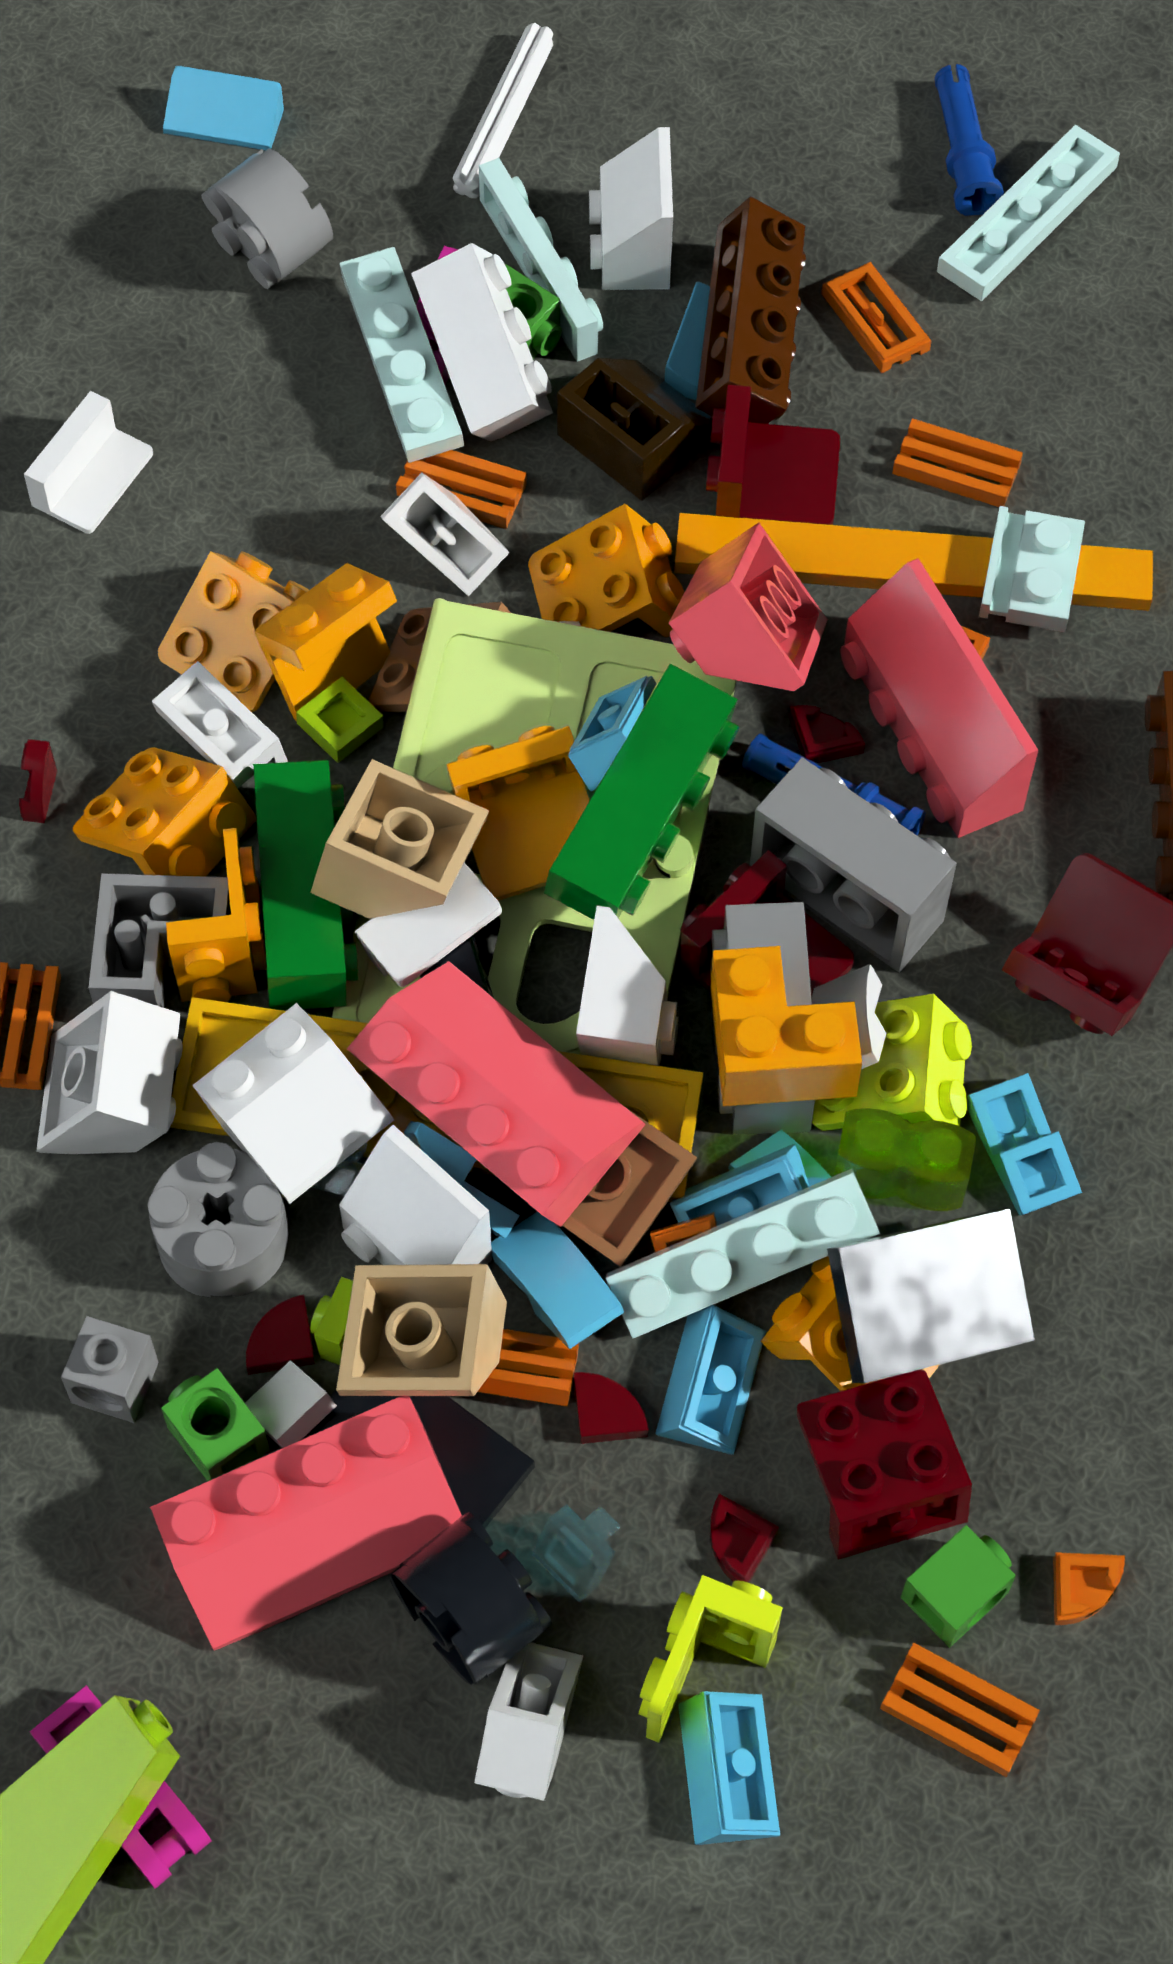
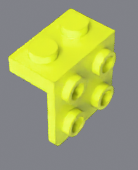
(917, 1070)
(720, 1615)

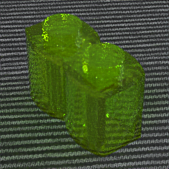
(917, 1161)

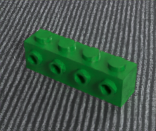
(642, 795)
(301, 930)

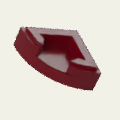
(823, 736)
(42, 770)
(281, 1337)
(607, 1410)
(739, 1538)

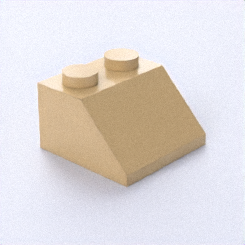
(396, 845)
(421, 1330)

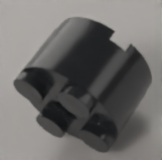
(470, 1599)

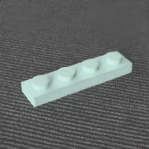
(1028, 212)
(534, 252)
(401, 355)
(742, 1253)

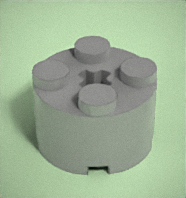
(267, 216)
(189, 1214)

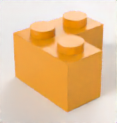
(773, 1048)

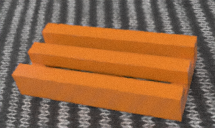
(897, 351)
(959, 454)
(474, 477)
(25, 979)
(533, 1355)
(973, 1686)

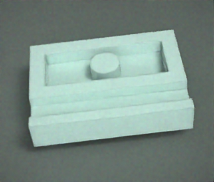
(1032, 569)

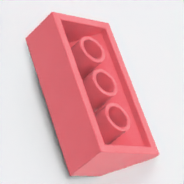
(749, 616)
(939, 702)
(497, 1090)
(307, 1521)

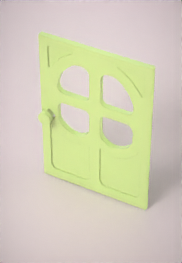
(487, 683)

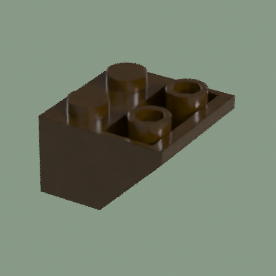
(630, 423)

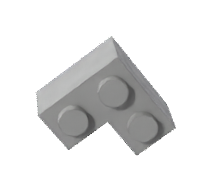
(131, 929)

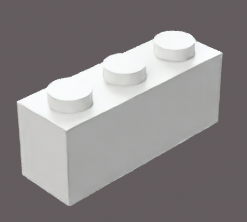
(483, 342)

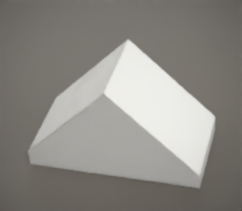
(445, 533)

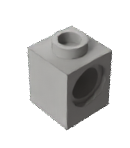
(110, 1369)

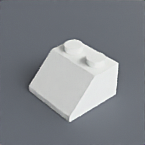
(634, 216)
(623, 999)
(110, 1078)
(293, 1102)
(412, 1210)

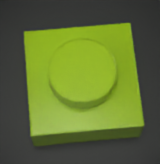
(339, 719)
(330, 1321)

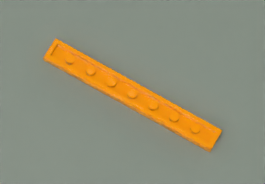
(872, 556)

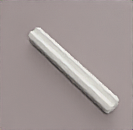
(504, 107)

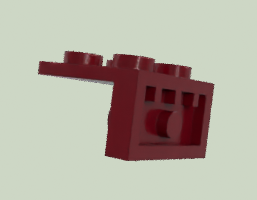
(885, 1462)

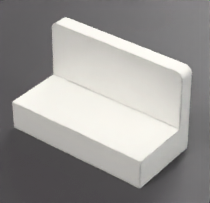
(85, 466)
(218, 724)
(419, 938)

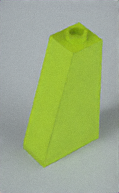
(72, 1817)

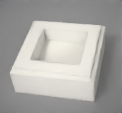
(290, 1405)

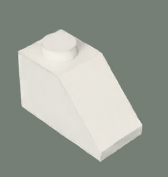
(528, 1721)

